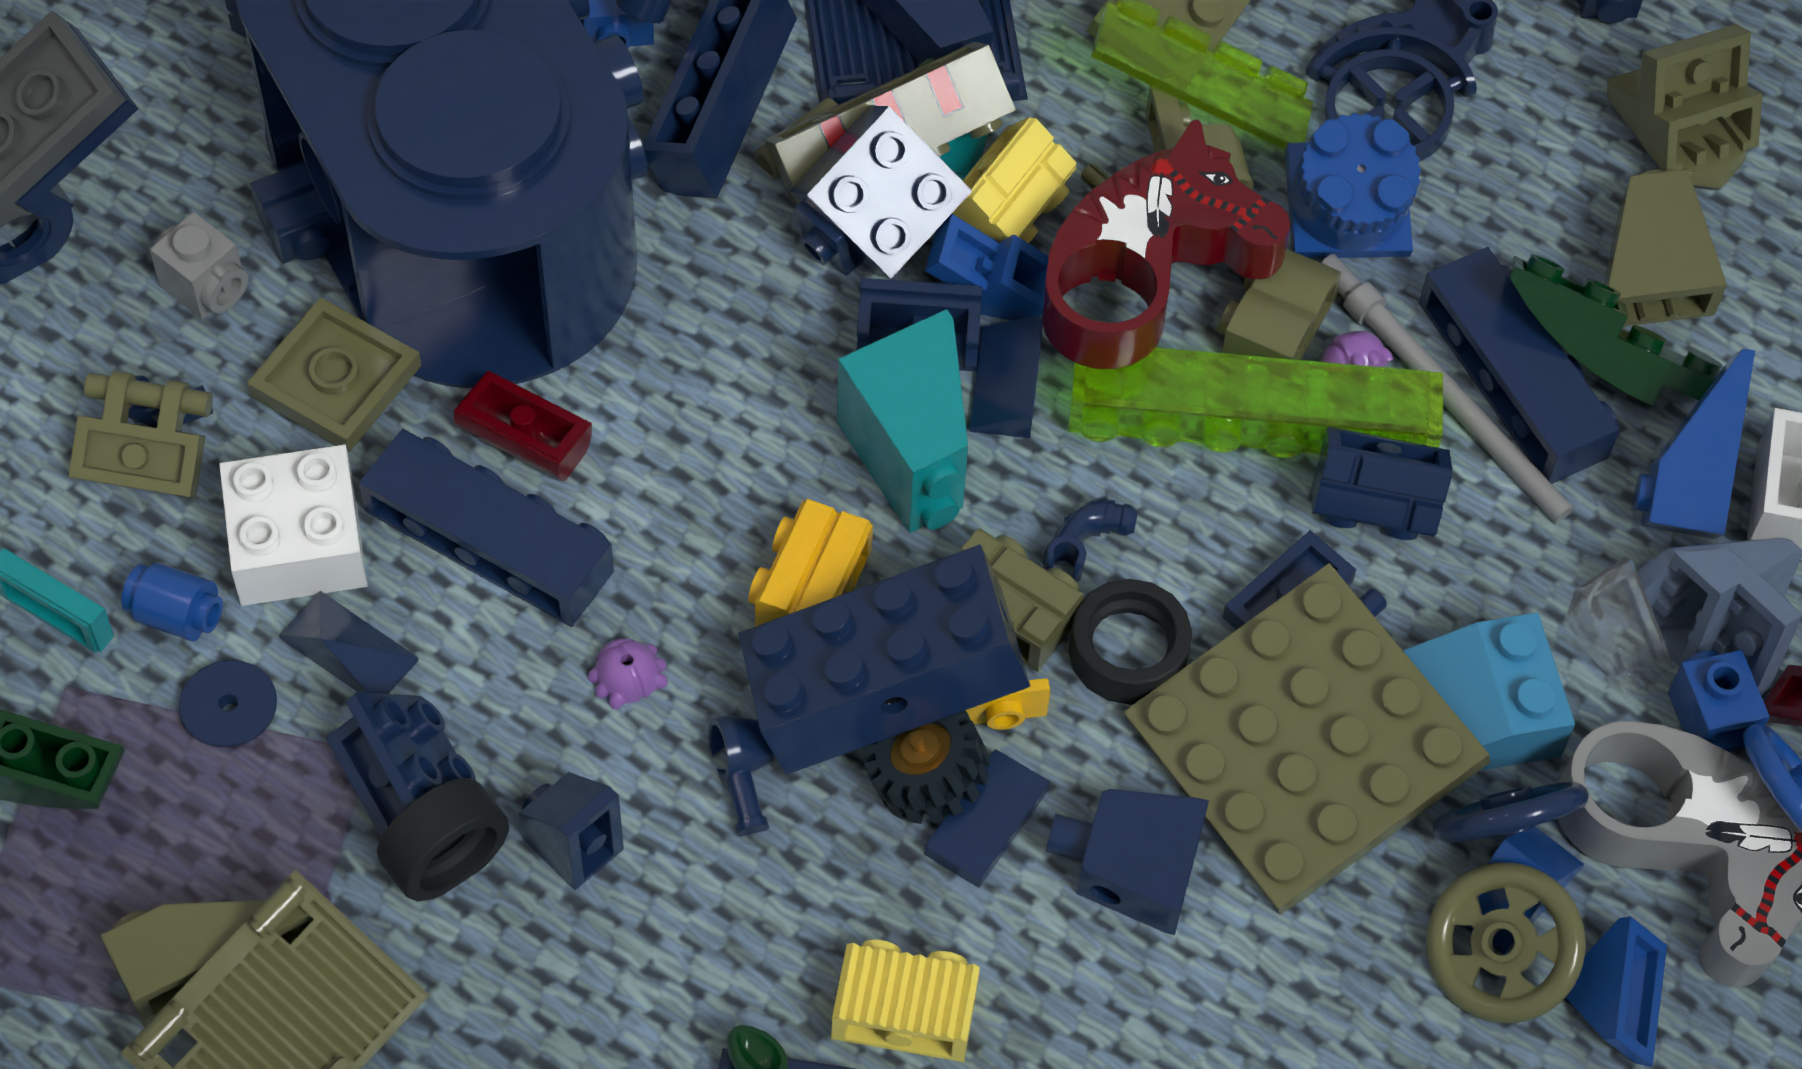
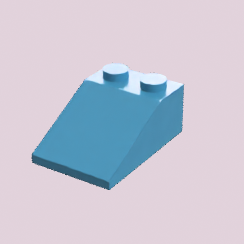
(1501, 687)

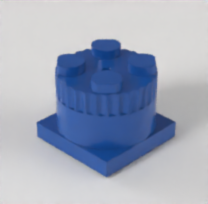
(1352, 189)

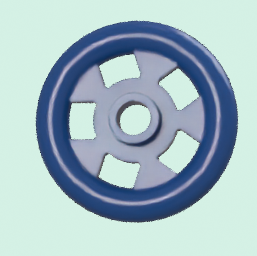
(1777, 767)

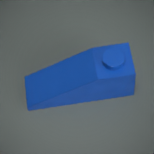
(1696, 469)

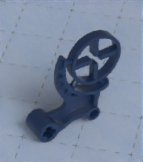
(1416, 42)

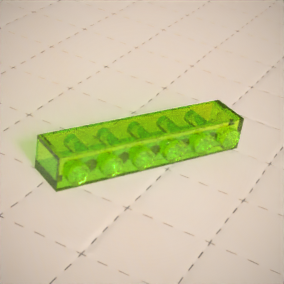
(1252, 402)

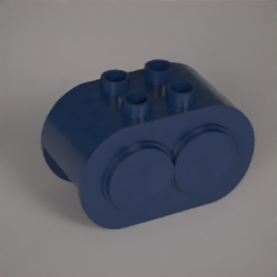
(471, 169)

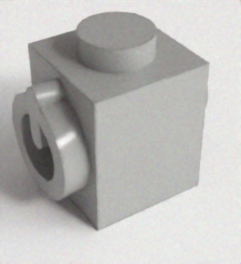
(199, 266)

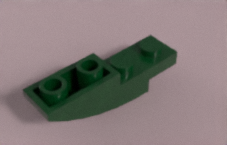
(1590, 326)
(53, 764)

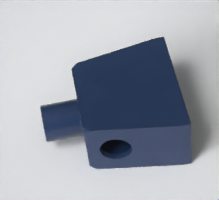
(1135, 853)

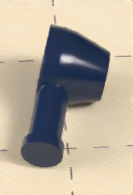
(745, 754)

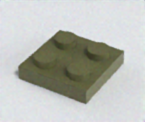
(334, 374)

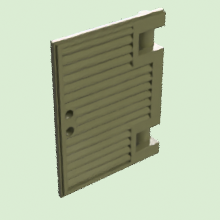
(282, 1001)

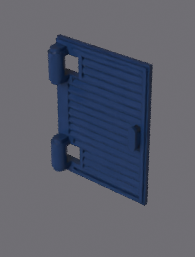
(857, 47)

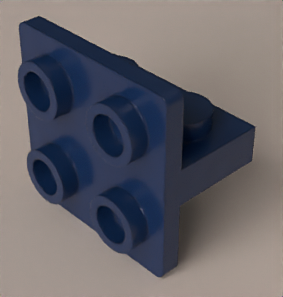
(394, 752)

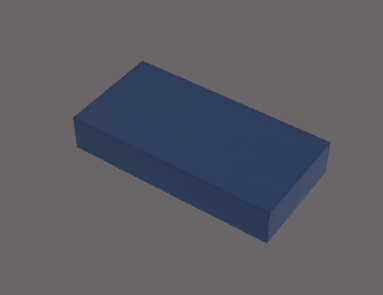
(985, 829)

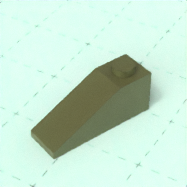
(168, 945)

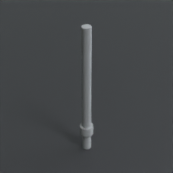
(1368, 306)

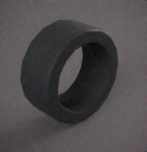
(1132, 597)
(442, 839)

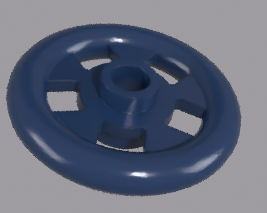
(1510, 811)

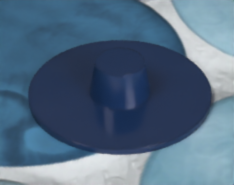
(225, 684)

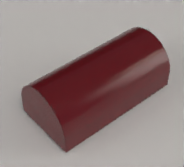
(524, 425)

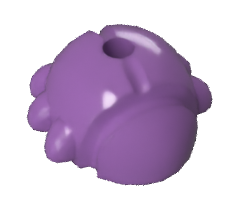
(1357, 349)
(627, 682)

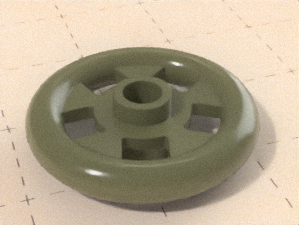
(1561, 945)

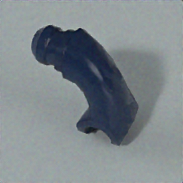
(1092, 519)

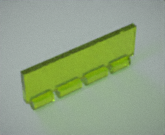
(1215, 82)

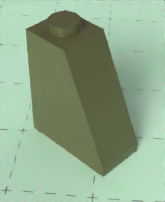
(1664, 251)

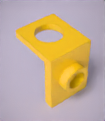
(1014, 708)

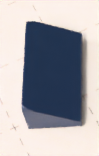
(1007, 377)

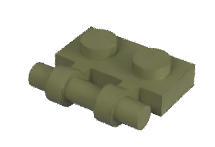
(136, 454)

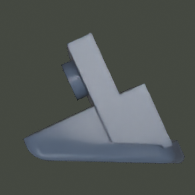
(1726, 601)

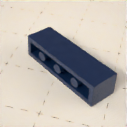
(716, 94)
(1519, 366)
(488, 526)

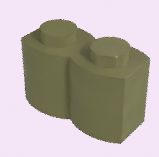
(1281, 311)

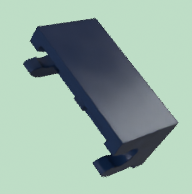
(897, 304)

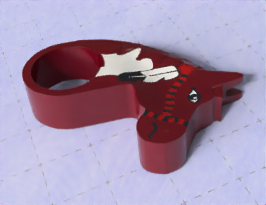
(1138, 223)

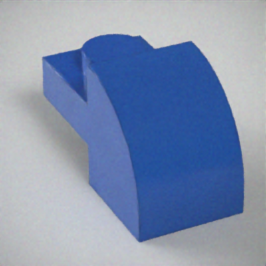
(1008, 271)

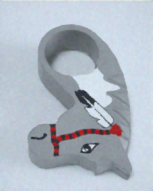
(1717, 826)

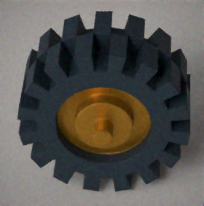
(929, 768)

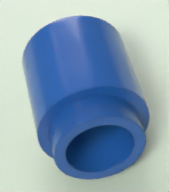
(172, 600)

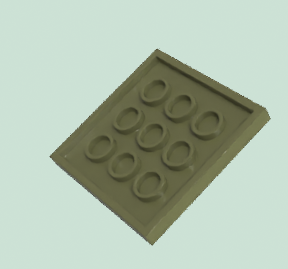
(1307, 738)

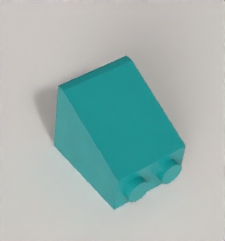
(908, 419)

